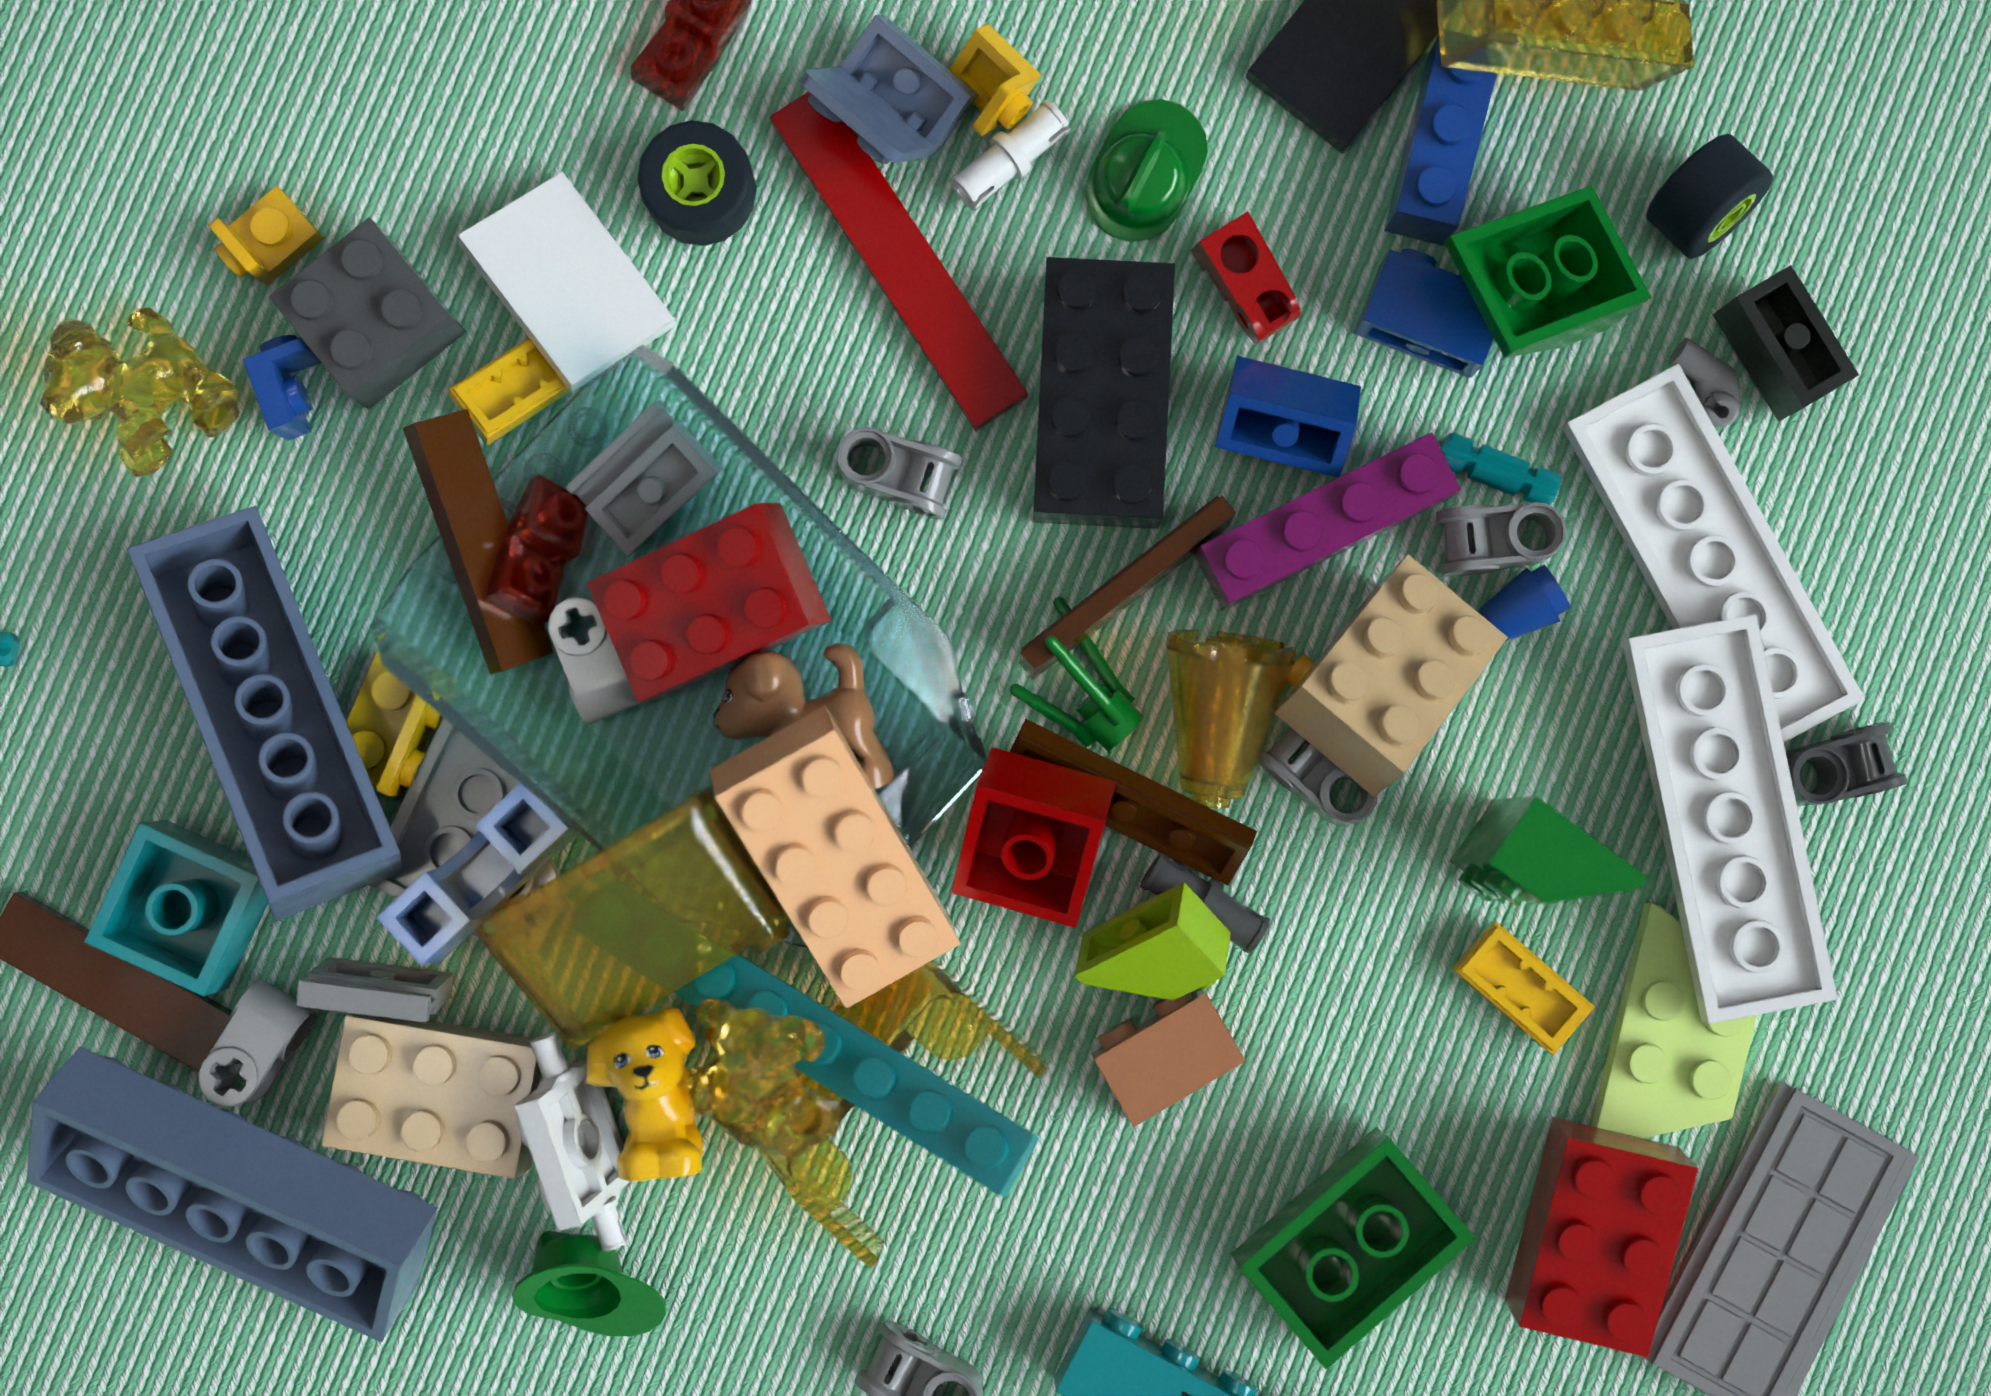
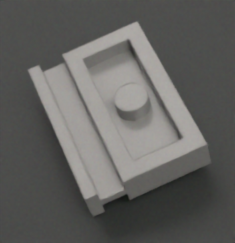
(644, 477)
(375, 989)

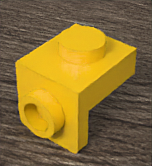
(998, 77)

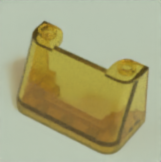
(636, 920)

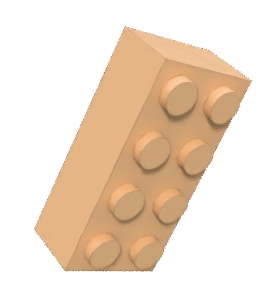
(833, 856)

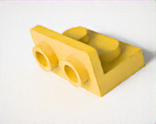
(390, 729)

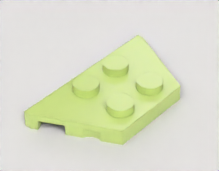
(1662, 1061)

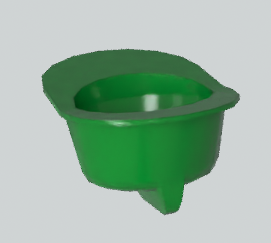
(1146, 170)
(587, 1288)

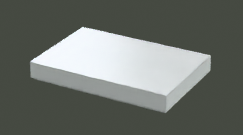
(566, 281)

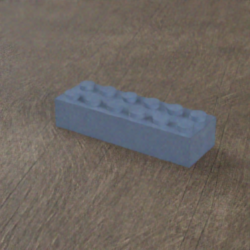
(266, 712)
(229, 1192)

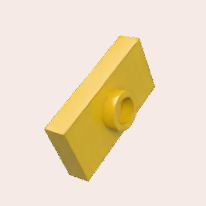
(508, 391)
(1523, 988)

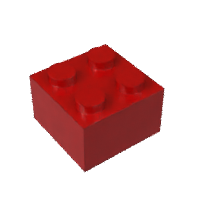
(1032, 836)

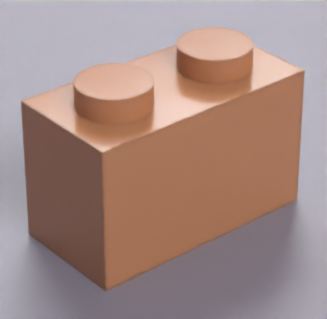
(1166, 1055)

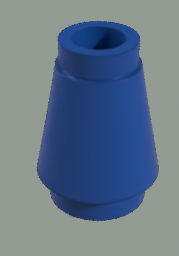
(1526, 603)

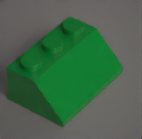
(1538, 856)

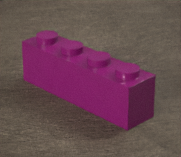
(1327, 521)

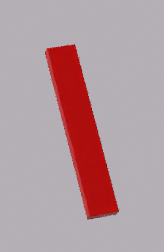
(901, 262)

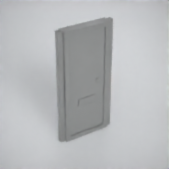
(1779, 1250)

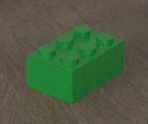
(1352, 1247)

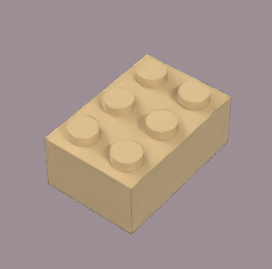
(1391, 676)
(431, 1094)

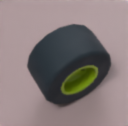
(680, 165)
(1709, 195)

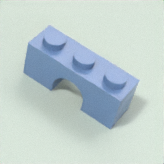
(454, 898)

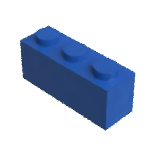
(1439, 151)

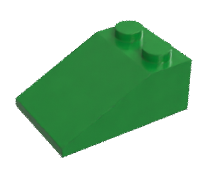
(1548, 273)

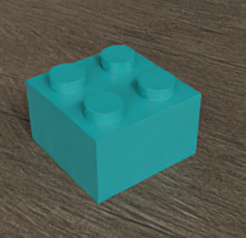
(180, 908)

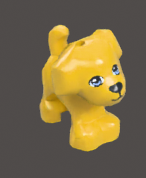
(647, 1066)

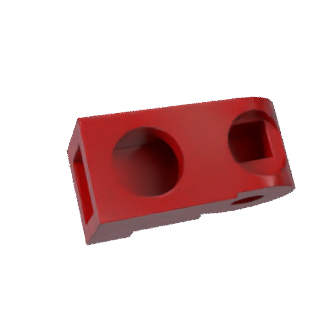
(1248, 278)

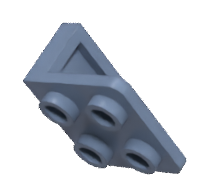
(890, 95)

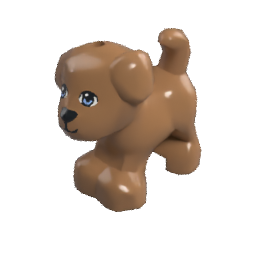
(768, 695)

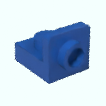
(279, 395)

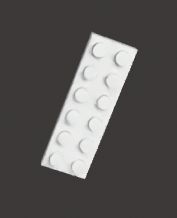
(1707, 539)
(1729, 819)

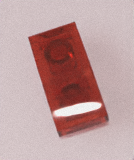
(687, 47)
(536, 545)

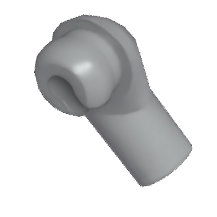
(1713, 381)

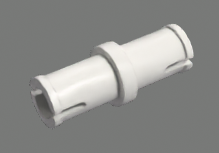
(1010, 155)

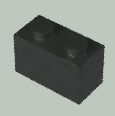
(1785, 343)

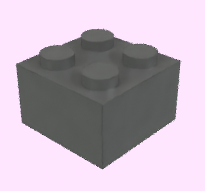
(367, 314)

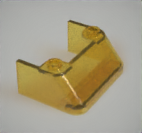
(944, 1020)

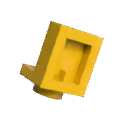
(266, 237)

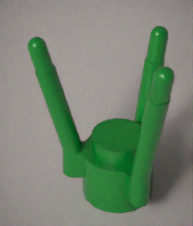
(1105, 711)

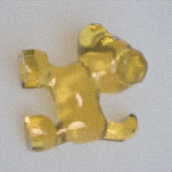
(89, 378)
(753, 1081)

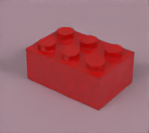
(708, 601)
(1600, 1237)

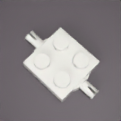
(573, 1144)

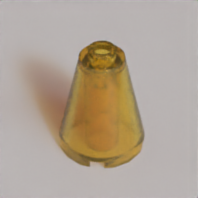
(1223, 708)

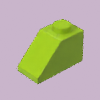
(1156, 948)

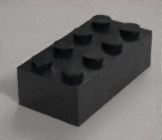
(1104, 393)

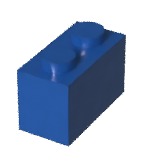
(1425, 313)
(1288, 416)

